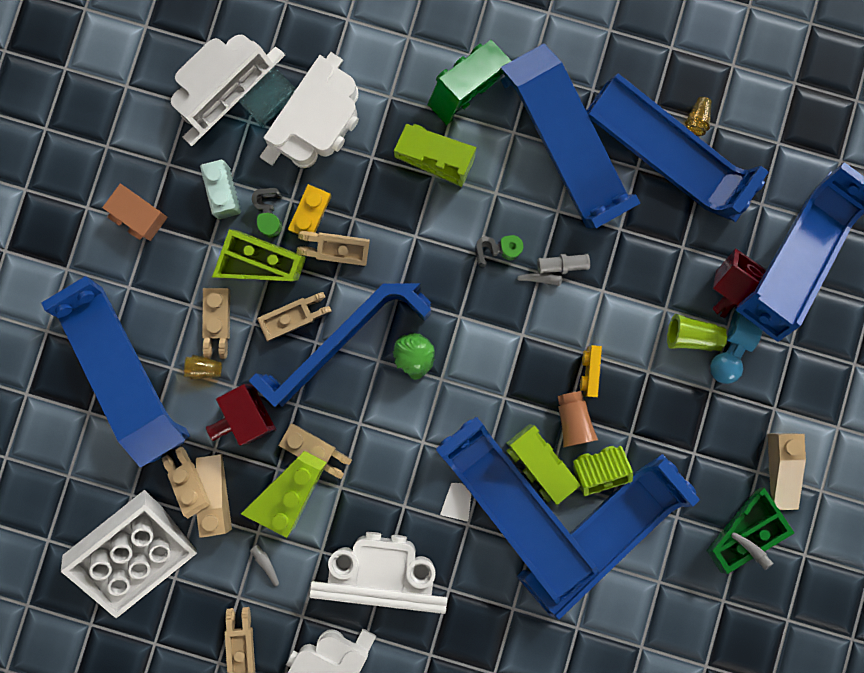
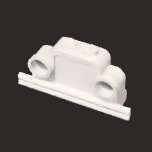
(218, 80)
(314, 115)
(381, 575)
(332, 654)

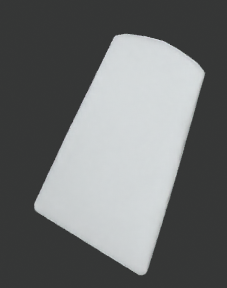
(457, 502)

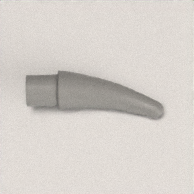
(546, 278)
(756, 552)
(263, 560)

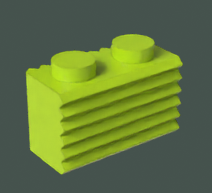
(602, 470)

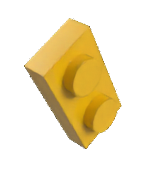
(310, 210)
(592, 361)

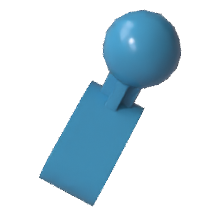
(743, 336)

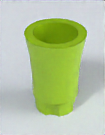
(695, 334)

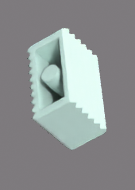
(220, 189)

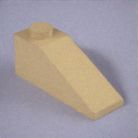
(786, 468)
(216, 517)

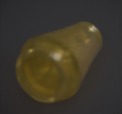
(699, 117)
(200, 367)

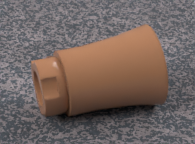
(575, 420)

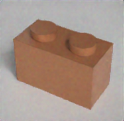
(134, 212)

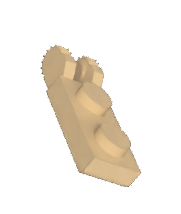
(335, 248)
(291, 317)
(216, 320)
(298, 440)
(186, 484)
(239, 643)

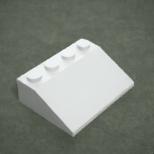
(128, 555)

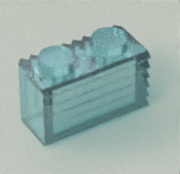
(267, 97)

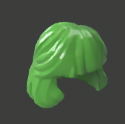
(414, 355)

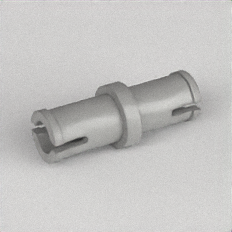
(563, 263)

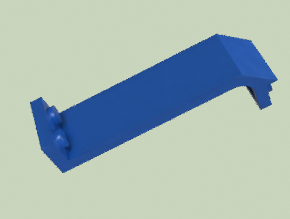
(568, 136)
(674, 150)
(806, 254)
(406, 292)
(115, 372)
(517, 510)
(620, 525)

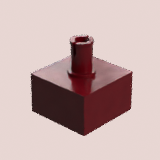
(736, 281)
(243, 415)

